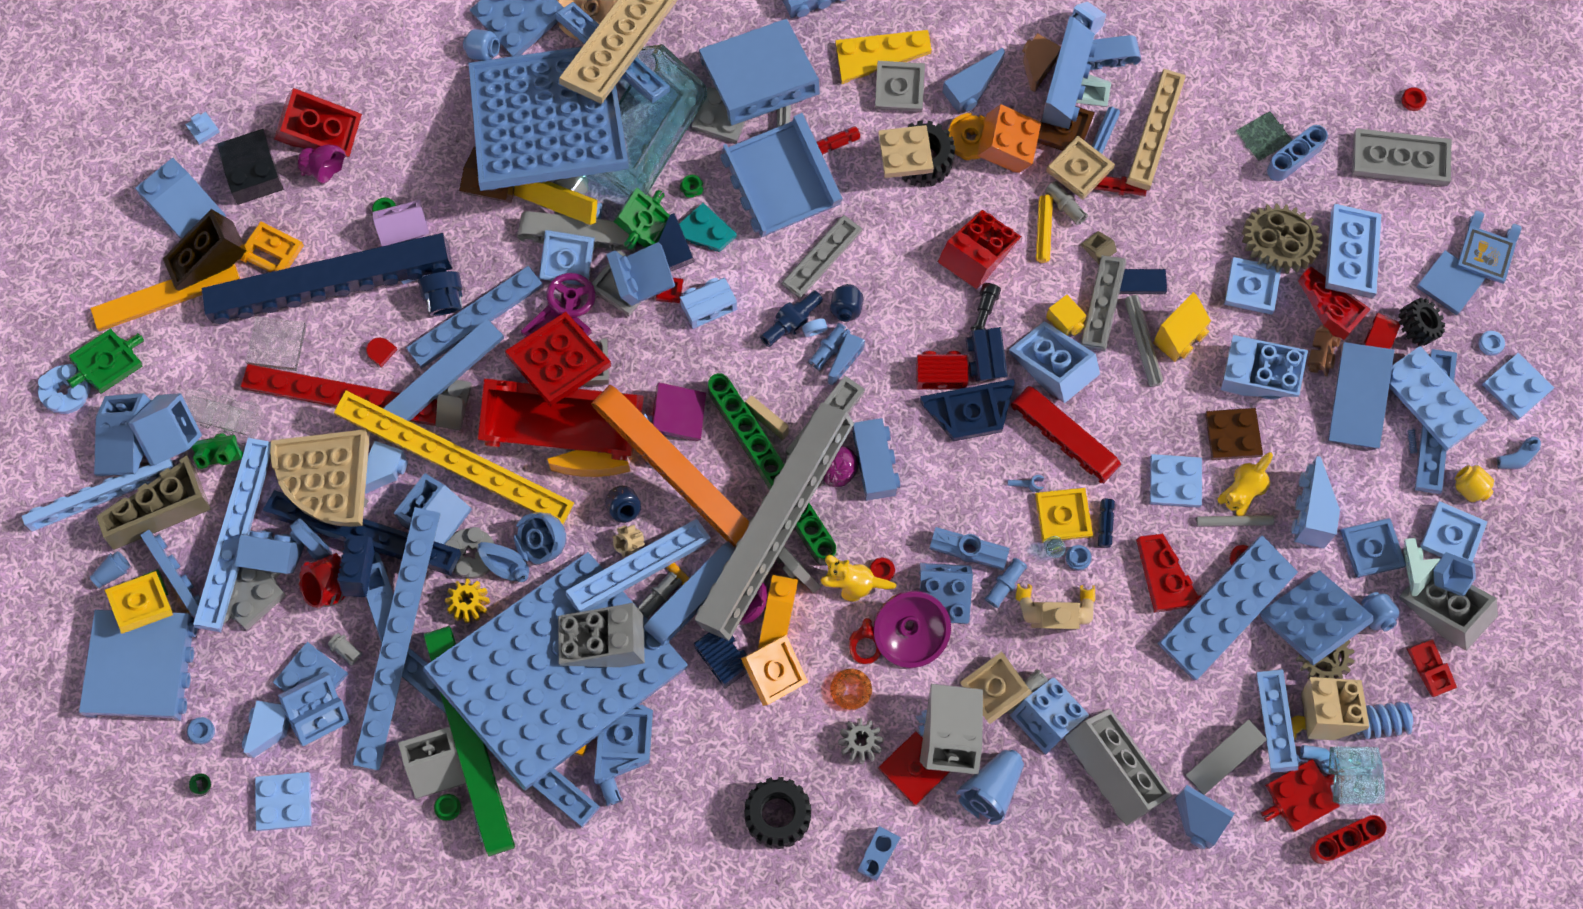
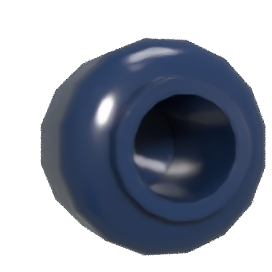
(846, 303)
(623, 504)

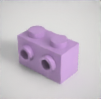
(400, 223)

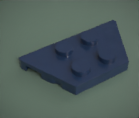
(971, 410)

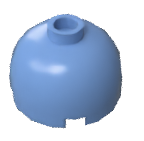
(540, 537)

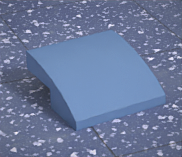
(314, 708)

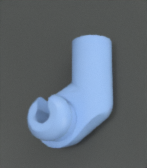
(1318, 754)

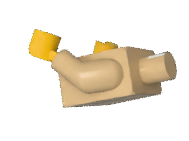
(1056, 614)

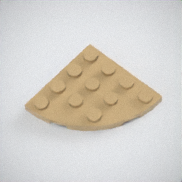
(324, 474)

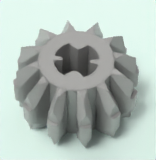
(870, 744)

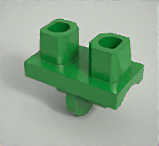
(220, 450)

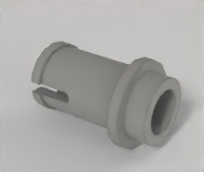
(344, 648)

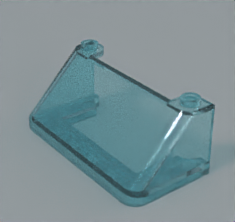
(654, 128)

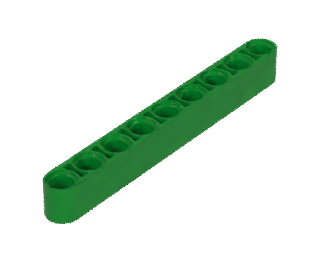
(767, 457)
(474, 763)

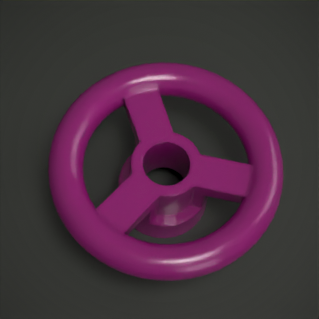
(571, 304)

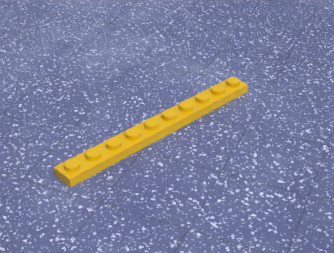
(452, 457)

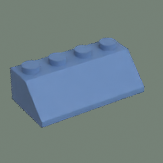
(1068, 75)

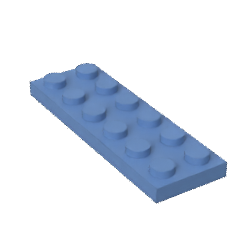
(1227, 607)

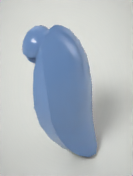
(504, 561)

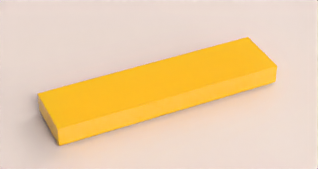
(559, 200)

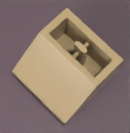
(1334, 708)

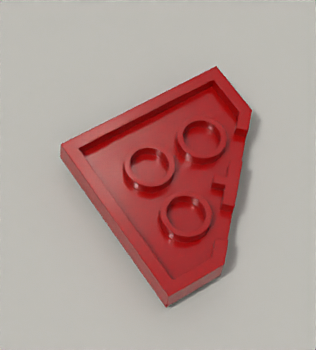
(1336, 310)

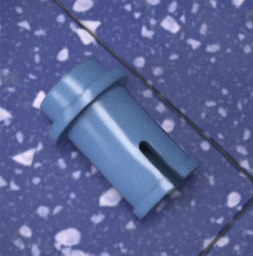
(610, 792)

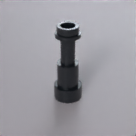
(989, 293)

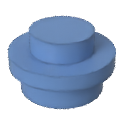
(1078, 557)

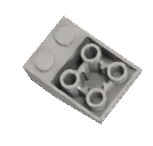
(602, 637)
(953, 729)

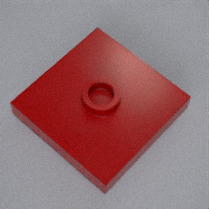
(907, 772)

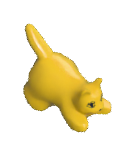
(1248, 483)
(853, 579)

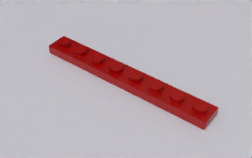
(321, 390)

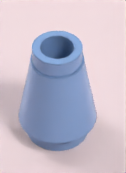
(110, 569)

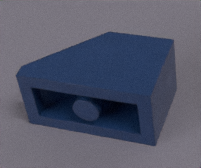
(675, 245)

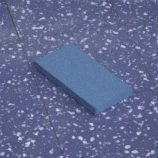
(1361, 395)

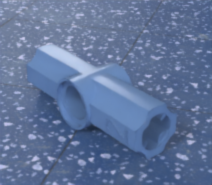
(985, 554)

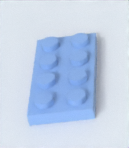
(1353, 251)
(1434, 399)

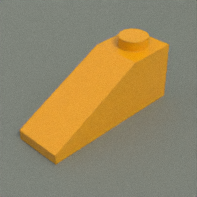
(778, 609)

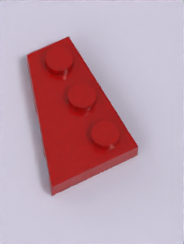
(1165, 579)

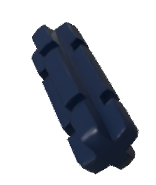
(1106, 522)

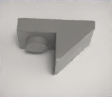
(452, 405)

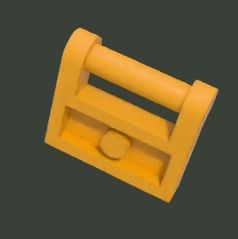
(273, 243)

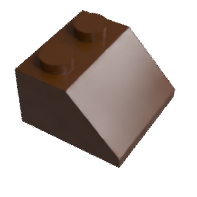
(470, 182)

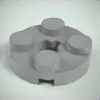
(465, 566)

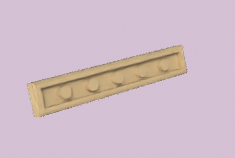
(1156, 129)

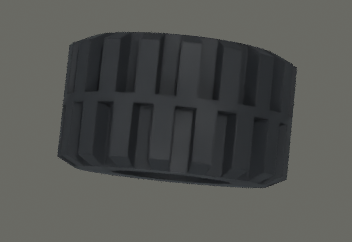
(942, 163)
(783, 835)

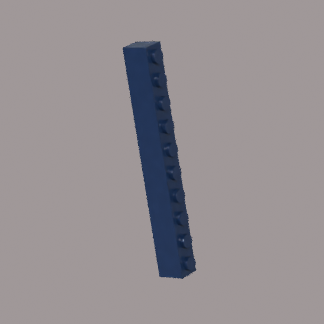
(327, 278)

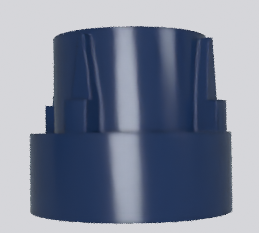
(442, 292)

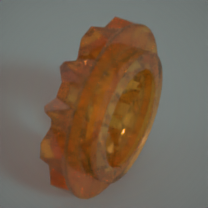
(851, 677)

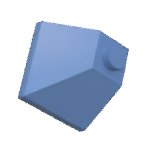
(1202, 817)

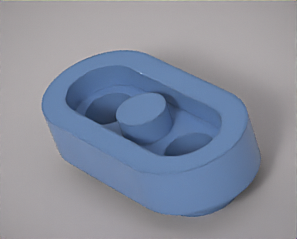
(304, 534)

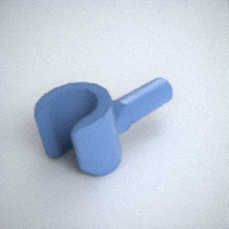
(1028, 483)

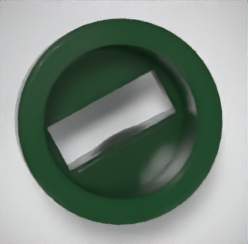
(206, 784)

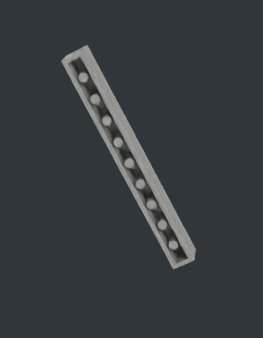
(774, 521)

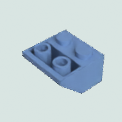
(165, 428)
(436, 497)
(268, 553)

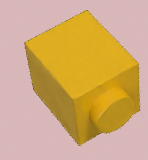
(1066, 316)

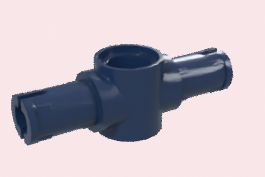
(791, 318)

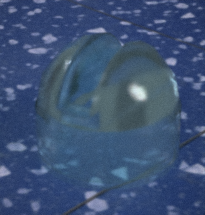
(1052, 544)

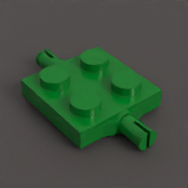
(642, 218)
(105, 361)

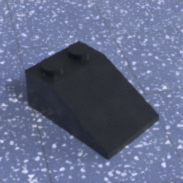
(249, 167)

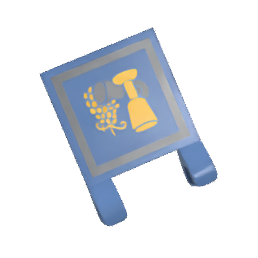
(1487, 252)

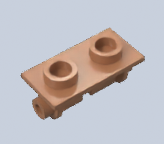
(1324, 358)

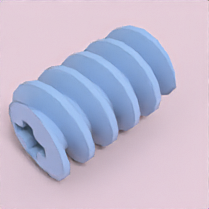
(1388, 718)

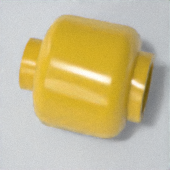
(1474, 483)

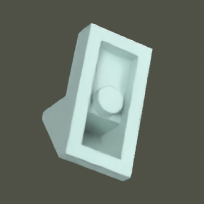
(1418, 570)

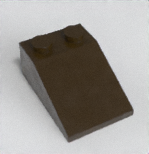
(204, 251)

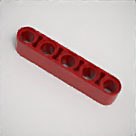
(1066, 433)

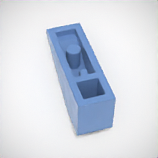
(969, 85)

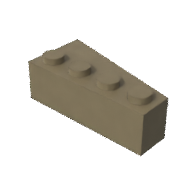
(155, 506)

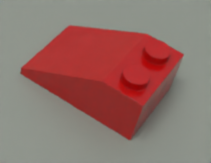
(316, 122)

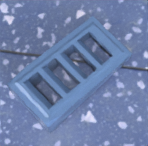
(847, 354)

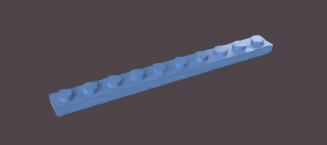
(396, 639)
(552, 785)

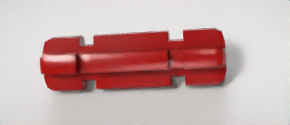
(838, 140)

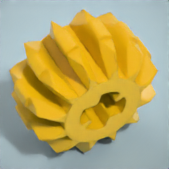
(460, 608)

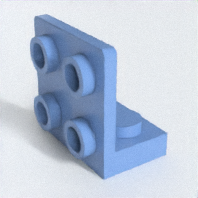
(641, 273)
(950, 586)
(1049, 715)

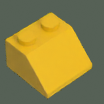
(1183, 328)

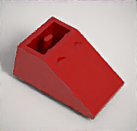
(978, 248)

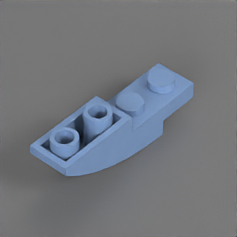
(379, 595)

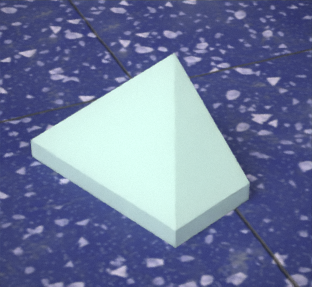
(1096, 91)

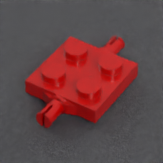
(1301, 796)

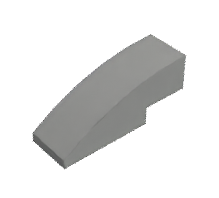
(1226, 757)

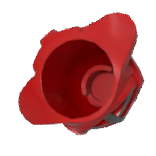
(320, 583)

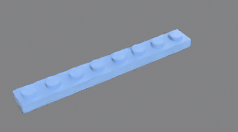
(237, 522)

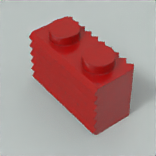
(941, 371)

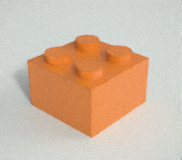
(1009, 138)

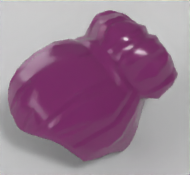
(321, 162)
(842, 468)

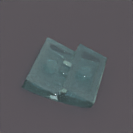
(1357, 775)

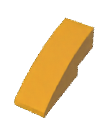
(587, 464)

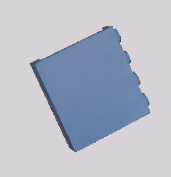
(760, 71)
(781, 176)
(138, 670)

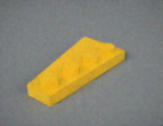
(860, 55)

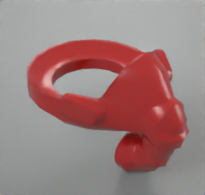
(864, 631)

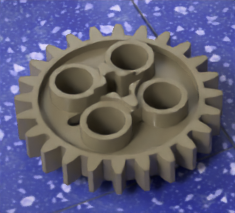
(1281, 238)

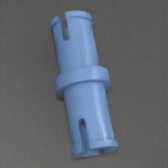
(829, 347)
(1006, 582)

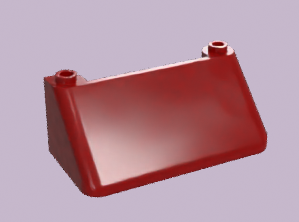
(521, 416)

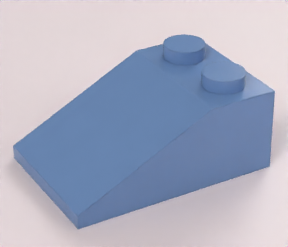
(176, 197)

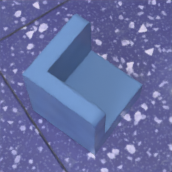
(1454, 574)

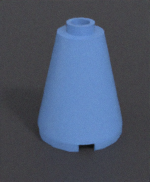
(993, 787)

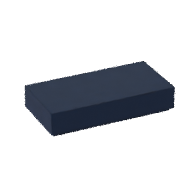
(1144, 281)

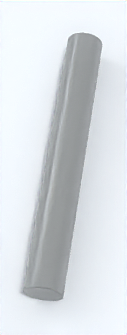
(1263, 520)

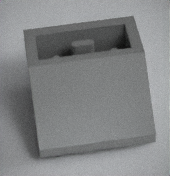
(432, 763)

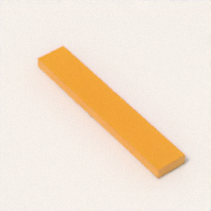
(153, 299)

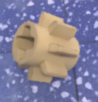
(628, 540)

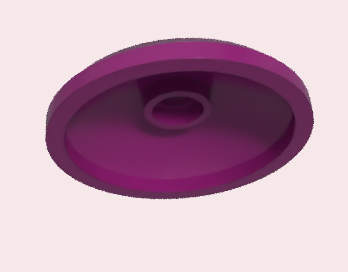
(923, 640)

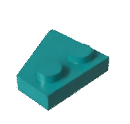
(707, 229)

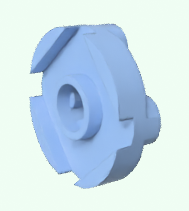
(58, 402)

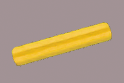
(1044, 227)

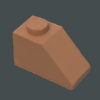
(1039, 59)

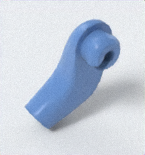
(1522, 457)

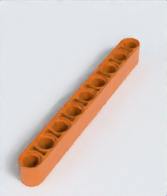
(671, 464)

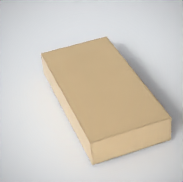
(767, 417)

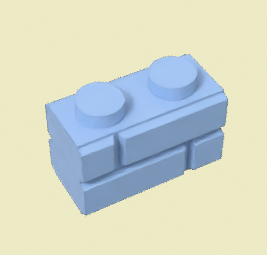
(708, 302)

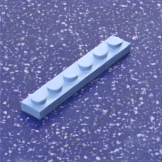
(93, 496)
(638, 566)

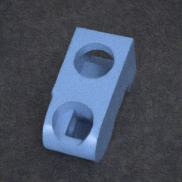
(878, 853)

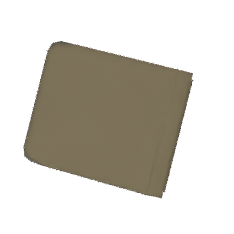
(1099, 245)

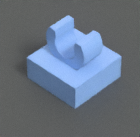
(202, 127)

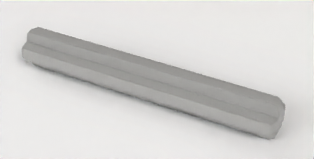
(1143, 341)

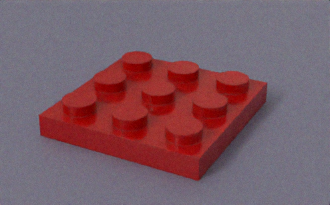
(558, 358)

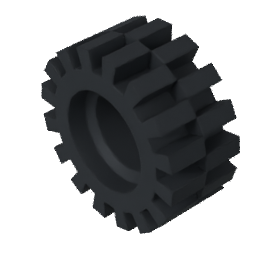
(1421, 321)

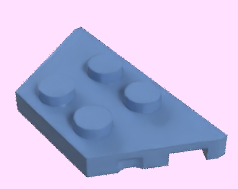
(624, 745)

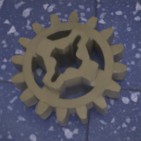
(1330, 664)

